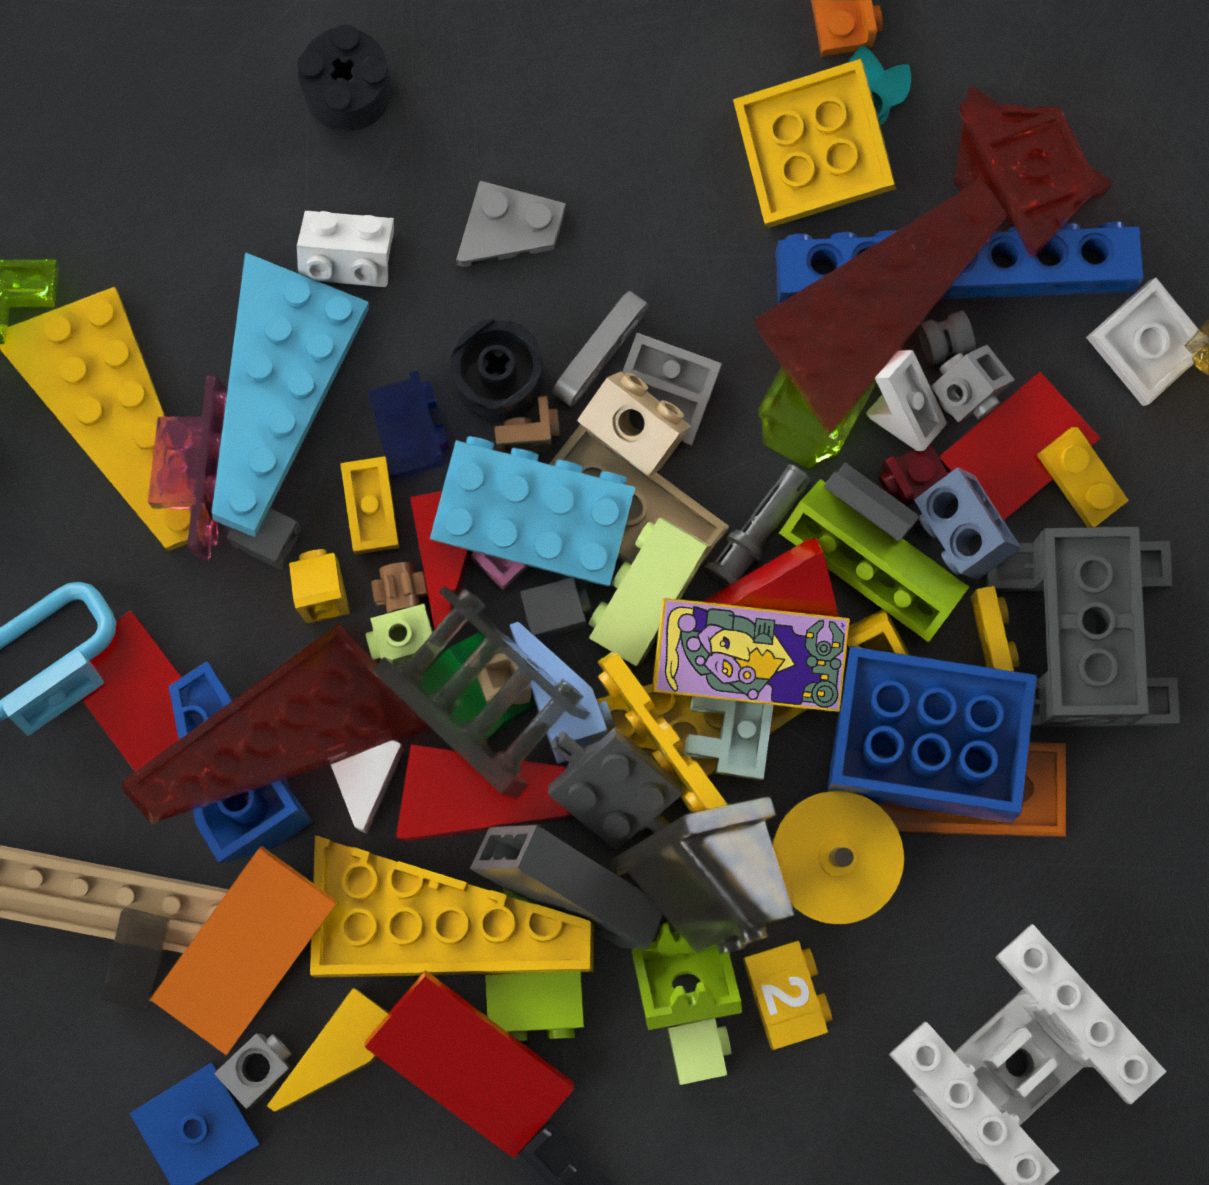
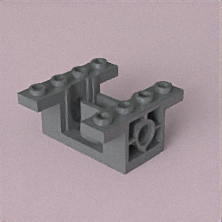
(1090, 675)

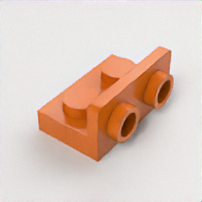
(846, 25)

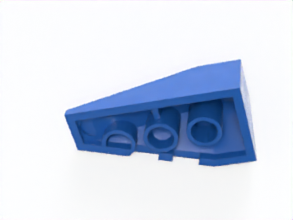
(247, 820)

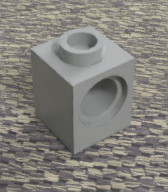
(235, 1076)

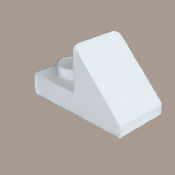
(907, 402)

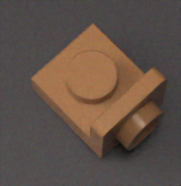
(526, 435)

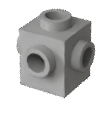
(971, 384)

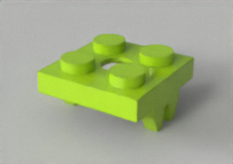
(665, 961)

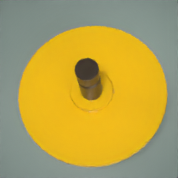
(839, 856)

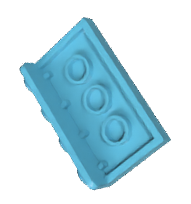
(533, 511)

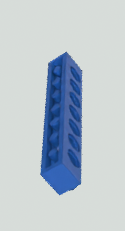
(1116, 245)

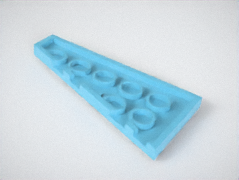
(281, 368)

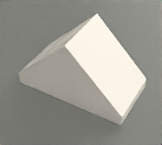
(365, 780)

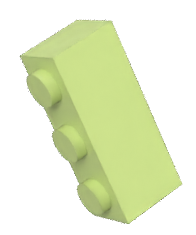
(660, 570)

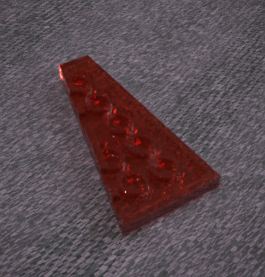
(862, 313)
(290, 722)

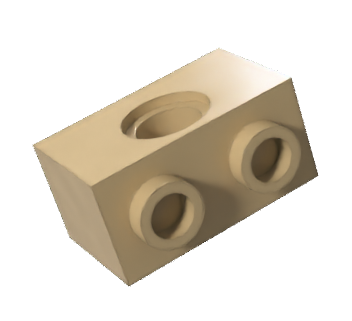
(609, 420)

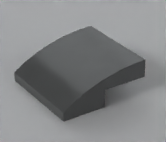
(872, 502)

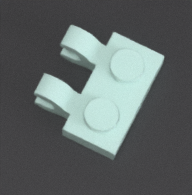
(742, 738)

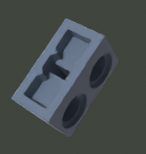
(974, 517)

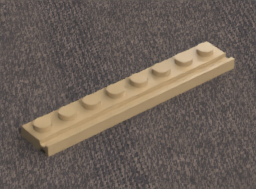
(91, 896)

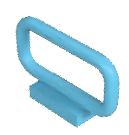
(70, 676)

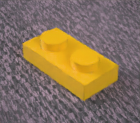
(1082, 477)
(370, 505)
(990, 617)

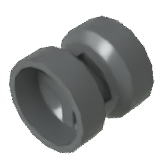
(946, 337)

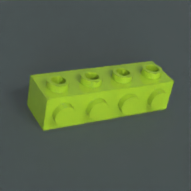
(875, 563)

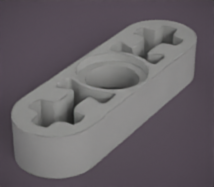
(600, 348)

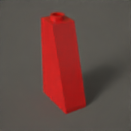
(789, 583)
(452, 799)

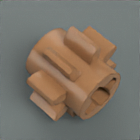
(399, 587)

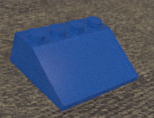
(933, 734)

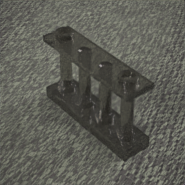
(470, 737)

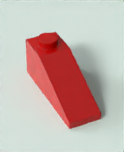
(441, 562)

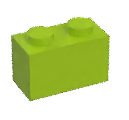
(536, 1003)

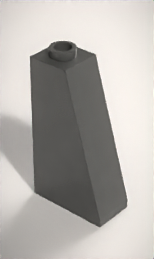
(566, 880)

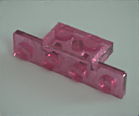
(188, 464)

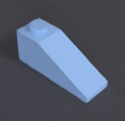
(581, 731)

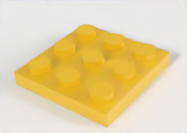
(814, 143)

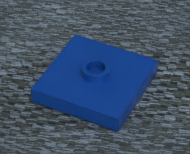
(195, 1128)

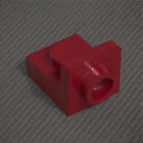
(911, 474)

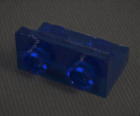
(407, 427)

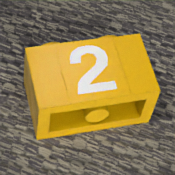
(787, 995)

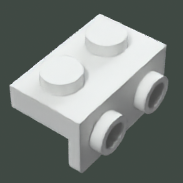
(345, 248)

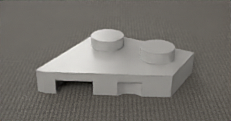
(509, 224)
(674, 377)

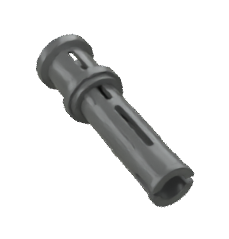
(747, 544)

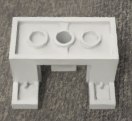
(1058, 1029)

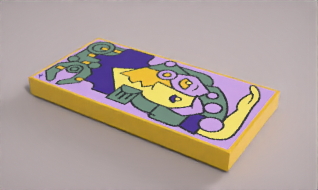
(750, 654)

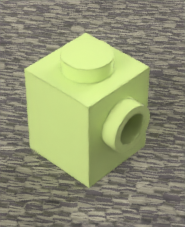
(399, 633)
(699, 1050)

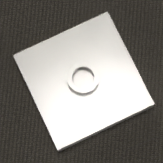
(1146, 341)

